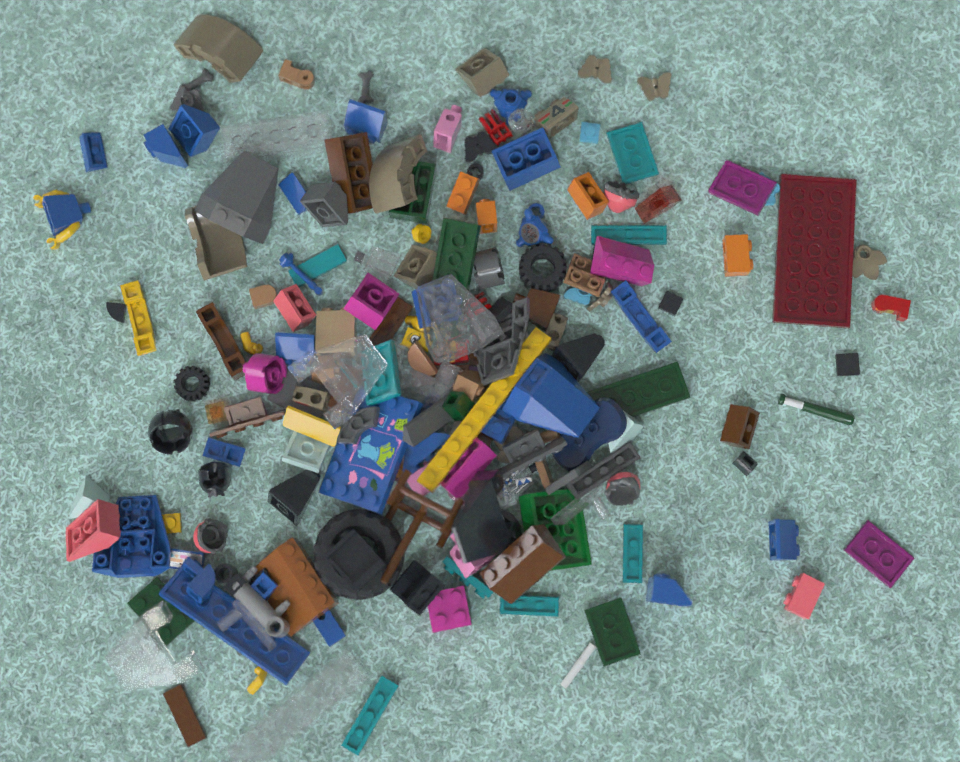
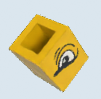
(412, 336)

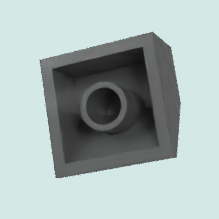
(326, 204)

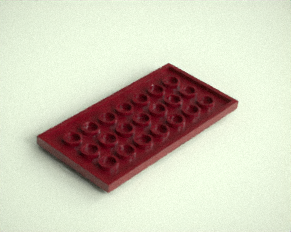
(814, 251)

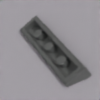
(426, 423)
(603, 471)

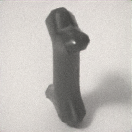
(205, 77)
(366, 77)

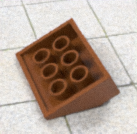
(297, 583)

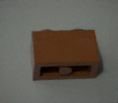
(739, 426)

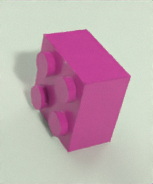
(371, 301)
(449, 610)

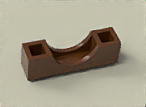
(223, 339)

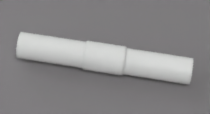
(578, 665)

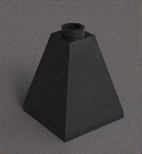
(579, 354)
(294, 495)

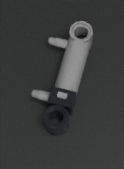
(240, 587)

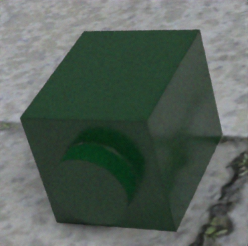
(458, 405)

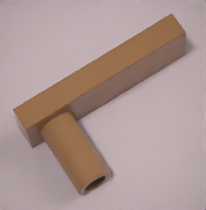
(542, 466)

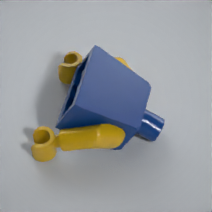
(62, 214)

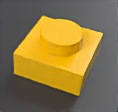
(172, 523)

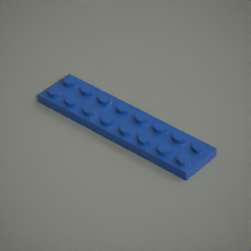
(280, 662)

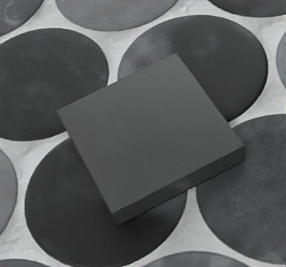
(568, 477)

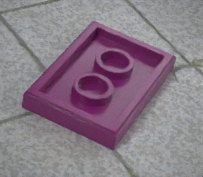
(742, 187)
(879, 554)

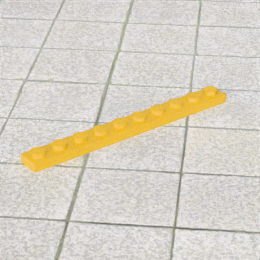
(481, 414)

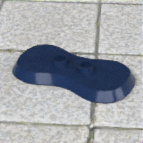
(604, 428)

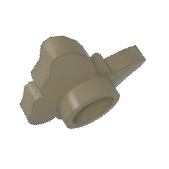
(603, 72)
(662, 84)
(603, 299)

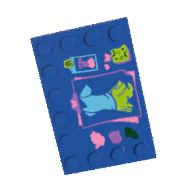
(367, 470)

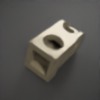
(555, 330)
(311, 398)

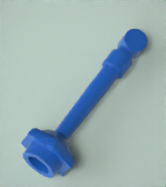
(287, 260)

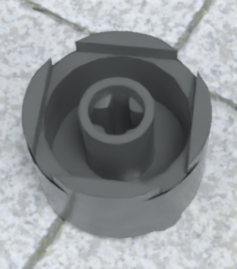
(488, 269)

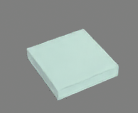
(305, 452)

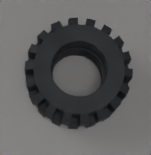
(542, 252)

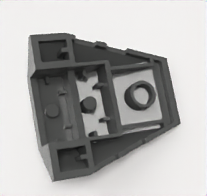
(242, 197)
(501, 355)

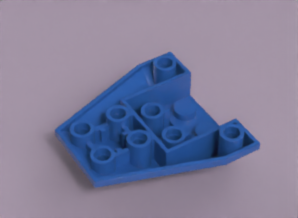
(551, 398)
(143, 541)

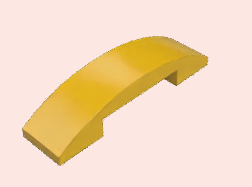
(139, 317)

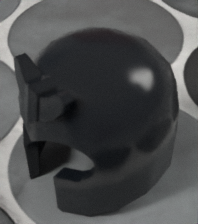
(214, 478)

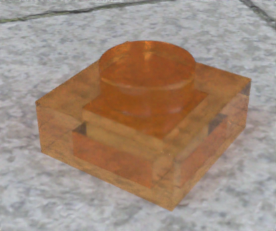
(216, 413)

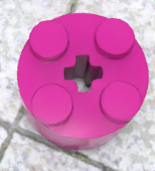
(265, 373)

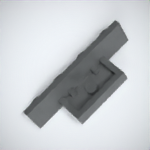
(528, 450)

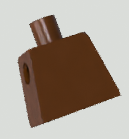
(541, 306)

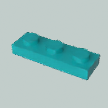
(481, 589)

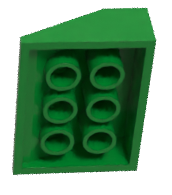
(570, 537)

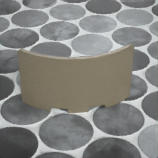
(221, 44)
(391, 174)
(217, 248)

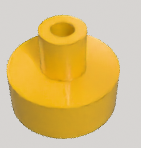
(421, 233)

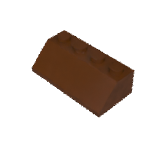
(351, 168)
(523, 563)

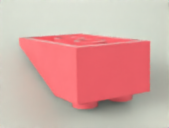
(93, 530)

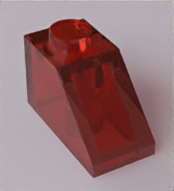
(658, 203)

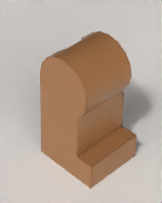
(296, 77)

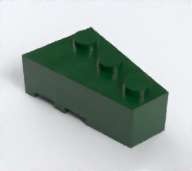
(418, 210)

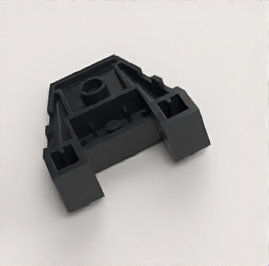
(480, 524)

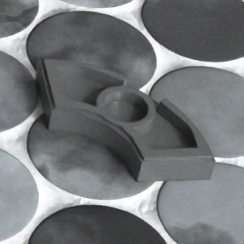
(357, 424)

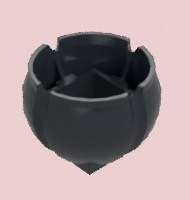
(170, 439)

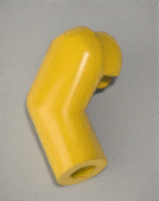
(412, 320)
(249, 346)
(258, 681)

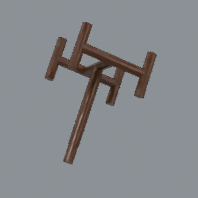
(395, 500)

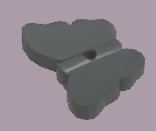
(181, 98)

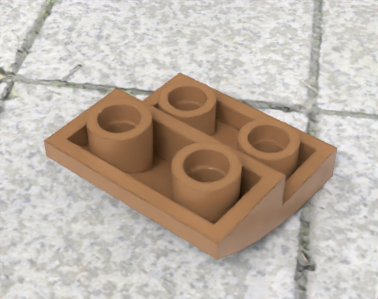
(579, 276)

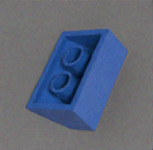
(526, 159)
(666, 591)

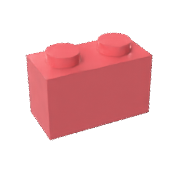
(294, 308)
(803, 596)

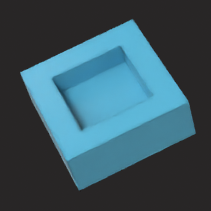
(589, 132)

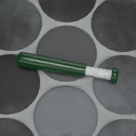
(829, 413)

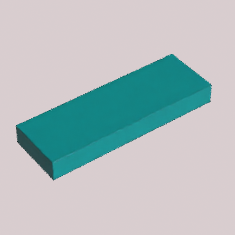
(319, 265)
(632, 553)
(531, 606)

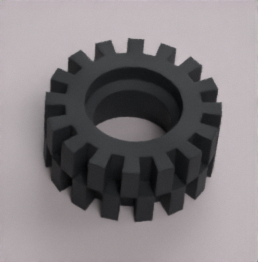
(184, 375)

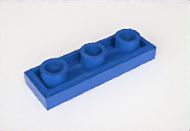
(330, 629)

